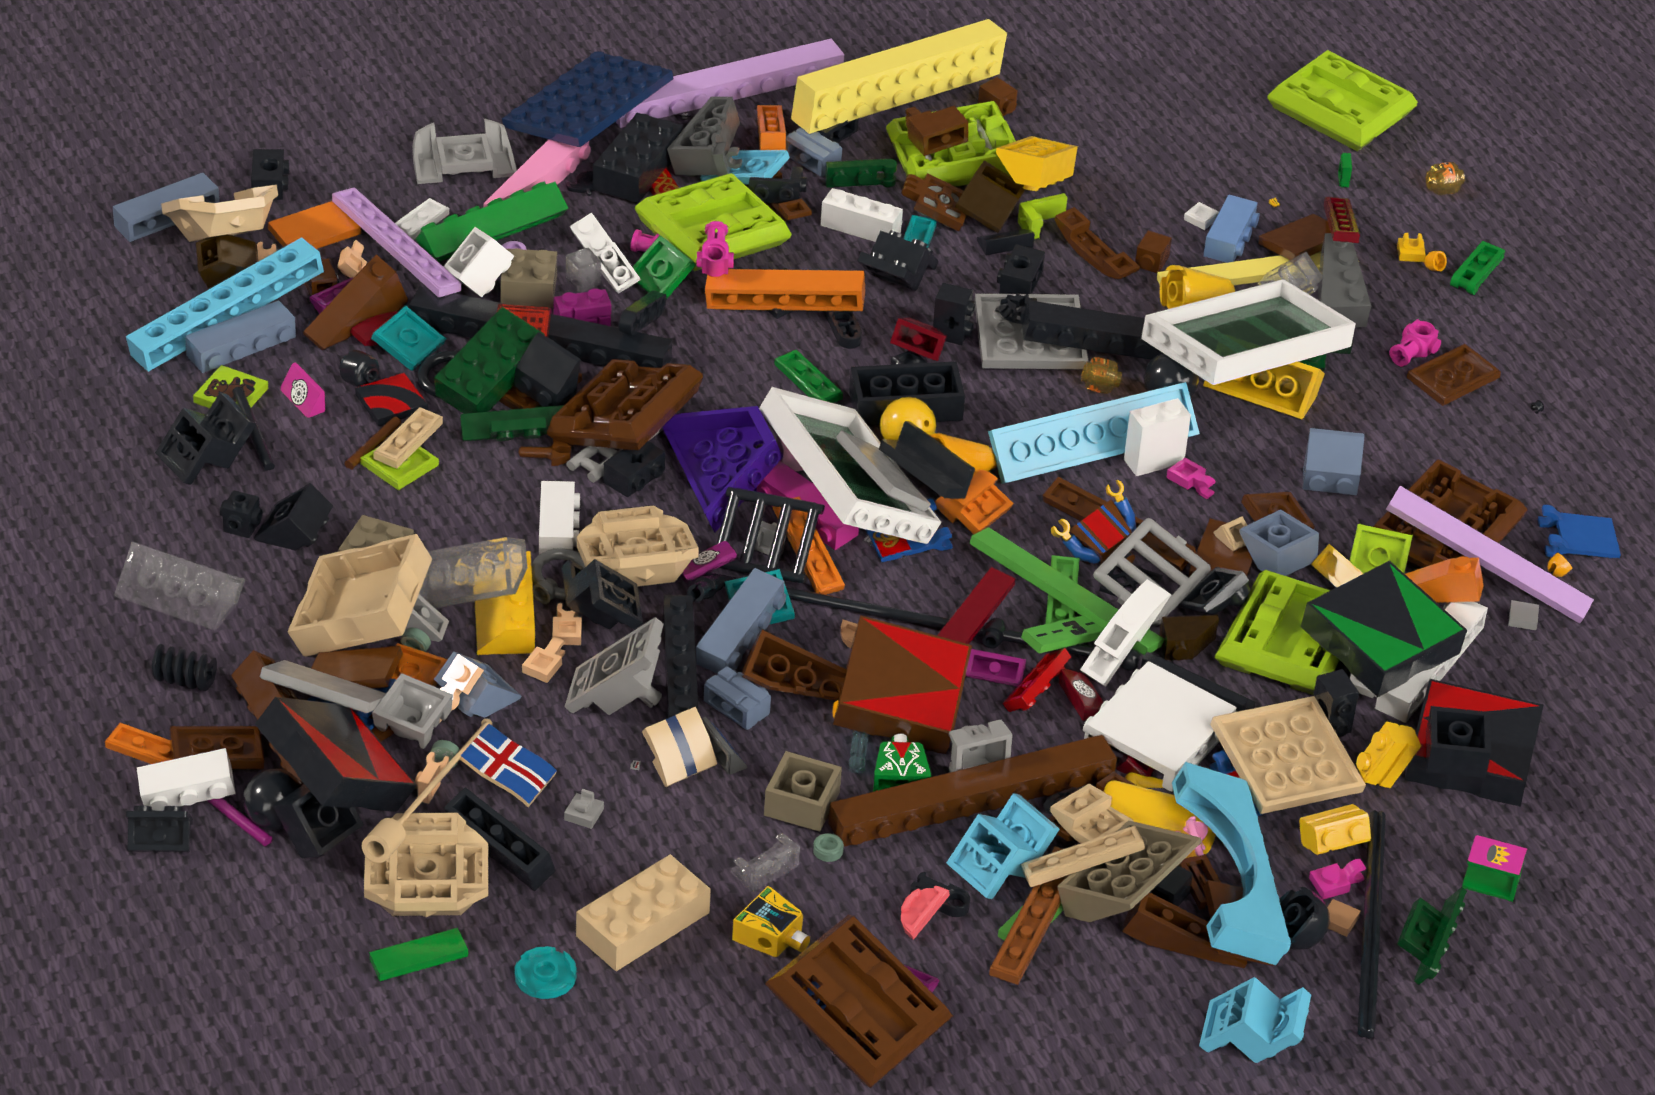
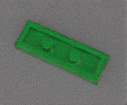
(808, 377)
(418, 954)

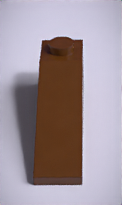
(1173, 929)

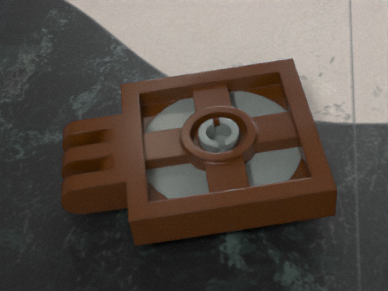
(935, 199)

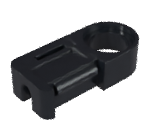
(955, 893)

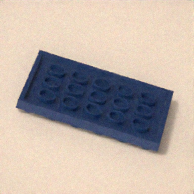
(587, 99)

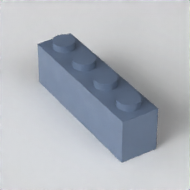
(144, 213)
(240, 336)
(741, 622)

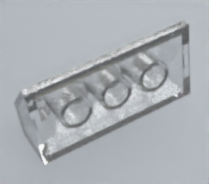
(475, 572)
(178, 586)

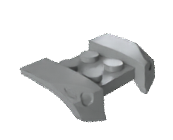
(462, 153)

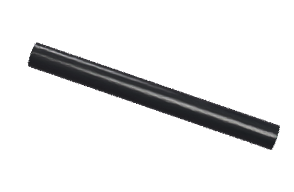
(256, 435)

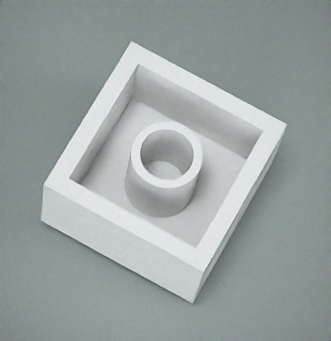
(479, 262)

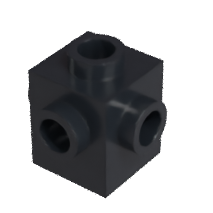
(241, 514)

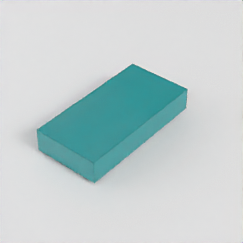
(921, 229)

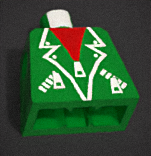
(900, 763)

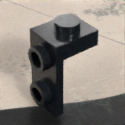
(779, 190)

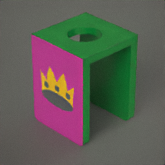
(1494, 868)

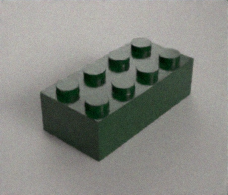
(486, 364)

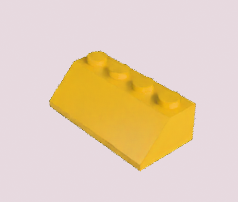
(1038, 161)
(1283, 389)
(507, 622)

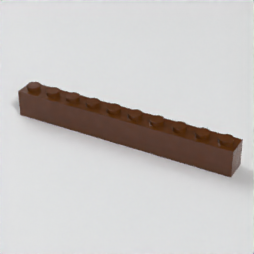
(971, 790)

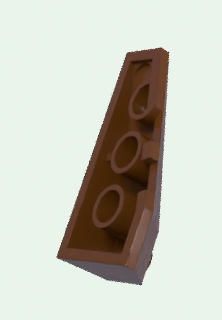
(368, 294)
(791, 669)

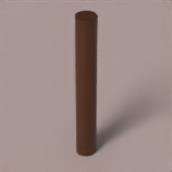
(373, 442)

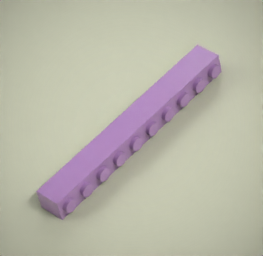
(738, 79)

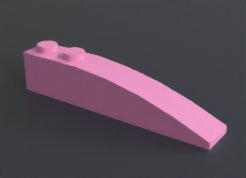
(548, 164)

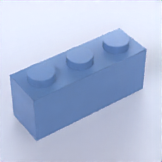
(1231, 229)

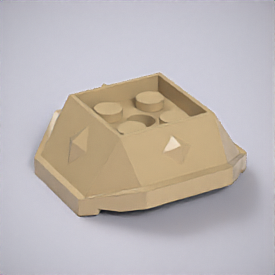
(205, 219)
(639, 544)
(433, 871)

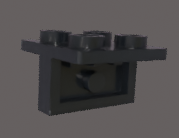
(158, 830)

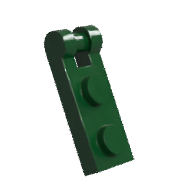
(861, 173)

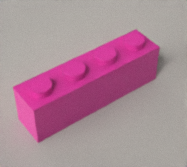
(788, 483)

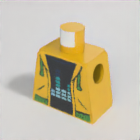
(770, 925)

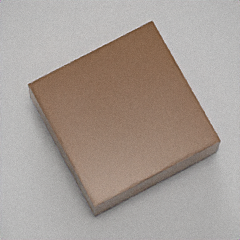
(1342, 917)

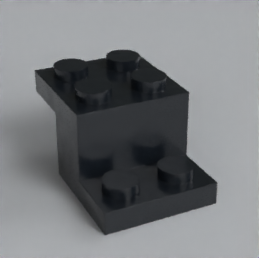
(898, 259)
(205, 438)
(602, 594)

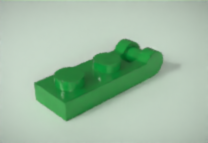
(1477, 267)

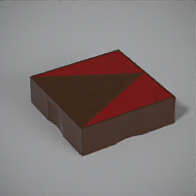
(902, 684)

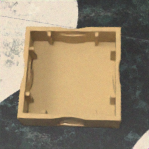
(360, 595)

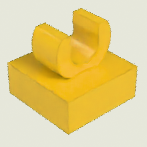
(1411, 249)

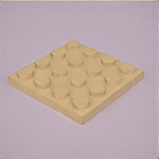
(1287, 754)

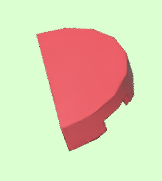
(920, 908)

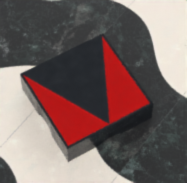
(1513, 738)
(335, 754)

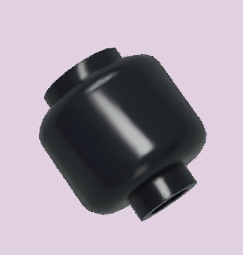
(358, 367)

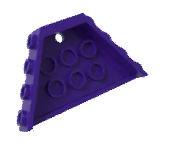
(721, 453)

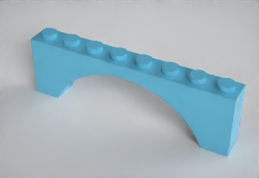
(1256, 922)

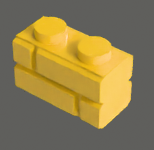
(1388, 754)
(1335, 829)

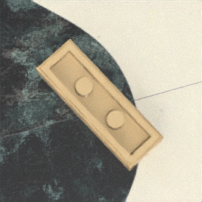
(408, 437)

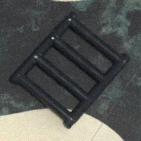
(786, 505)

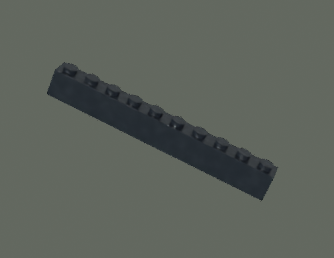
(584, 339)

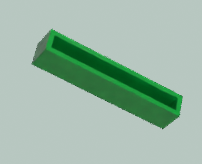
(497, 220)

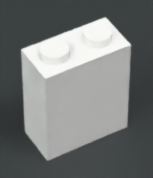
(1156, 436)

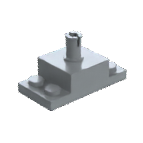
(619, 672)

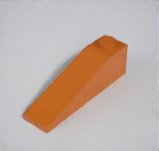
(771, 127)
(1451, 580)

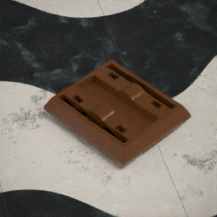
(626, 405)
(1462, 499)
(861, 994)

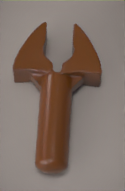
(558, 453)

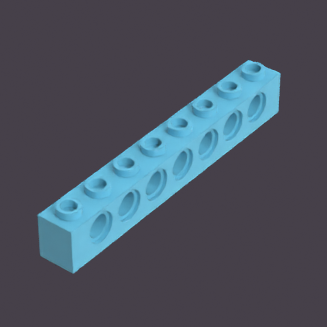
(235, 296)

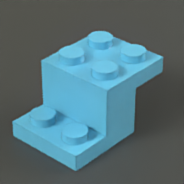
(1001, 844)
(1255, 1020)

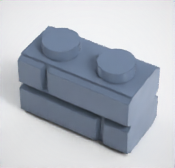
(812, 150)
(737, 697)

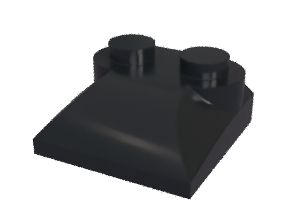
(1217, 591)

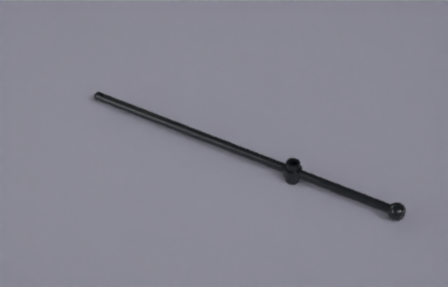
(991, 632)

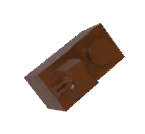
(936, 130)

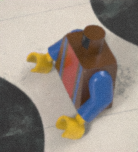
(1101, 531)

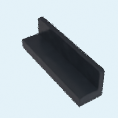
(929, 461)
(1233, 698)

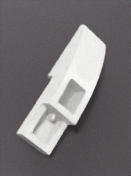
(613, 263)
(1124, 630)

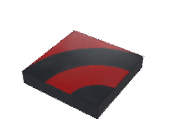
(390, 398)

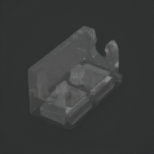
(768, 865)

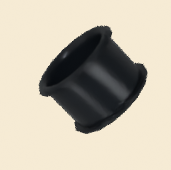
(1537, 405)

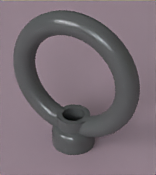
(547, 589)

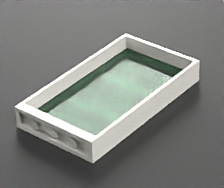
(1248, 331)
(810, 434)

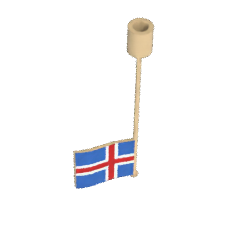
(490, 756)

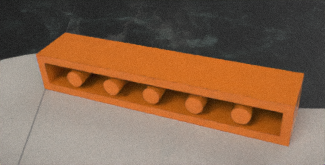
(786, 290)

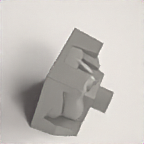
(412, 709)
(979, 745)

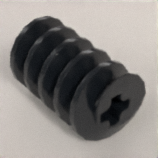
(182, 669)

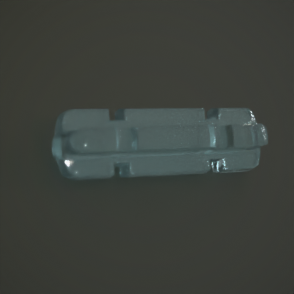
(858, 752)

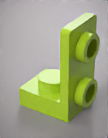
(1035, 211)

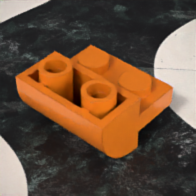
(981, 505)

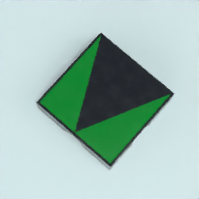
(1383, 628)

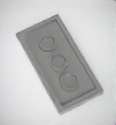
(883, 471)
(322, 685)

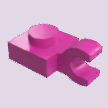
(1191, 474)
(1333, 881)

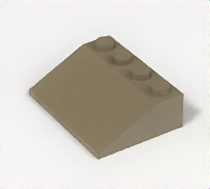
(1126, 880)

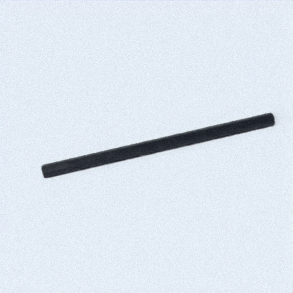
(1371, 926)

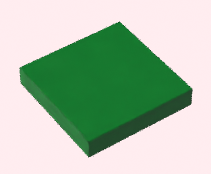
(662, 267)

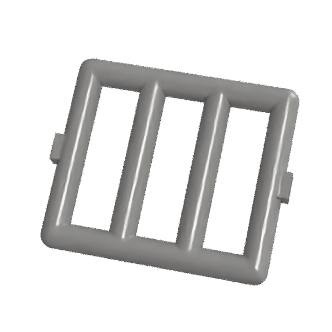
(1134, 541)

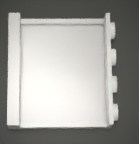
(1159, 721)

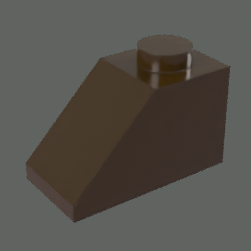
(1187, 635)

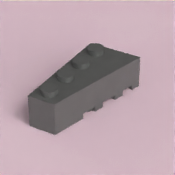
(695, 145)
(1343, 281)

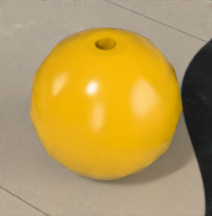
(906, 410)

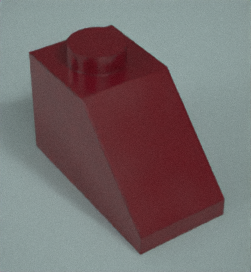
(918, 338)

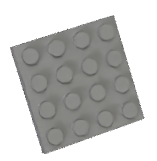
(1004, 344)

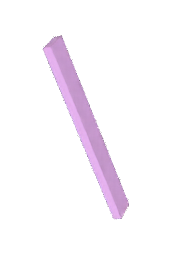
(396, 242)
(1490, 553)

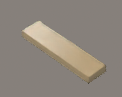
(1082, 856)

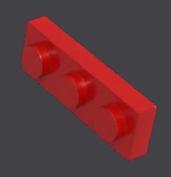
(1037, 681)

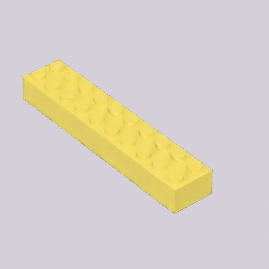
(898, 76)

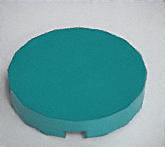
(543, 980)

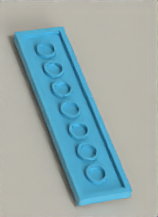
(1075, 435)

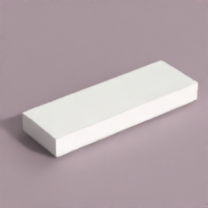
(426, 213)

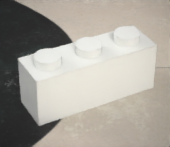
(859, 215)
(558, 515)
(186, 780)

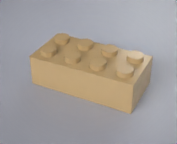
(642, 912)

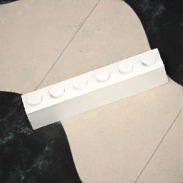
(1406, 698)

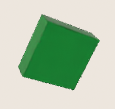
(1345, 170)

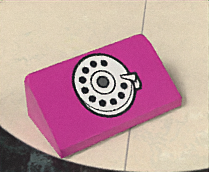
(303, 391)

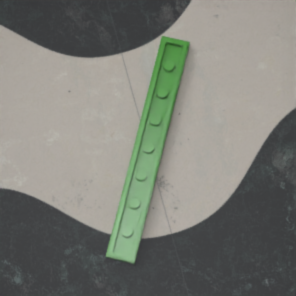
(1054, 583)

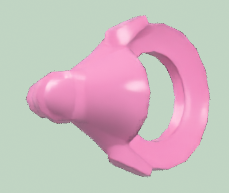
(1196, 829)

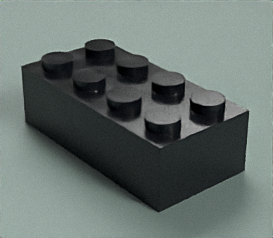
(635, 157)
(934, 383)

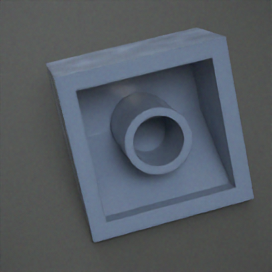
(1333, 461)
(1280, 543)
(488, 693)

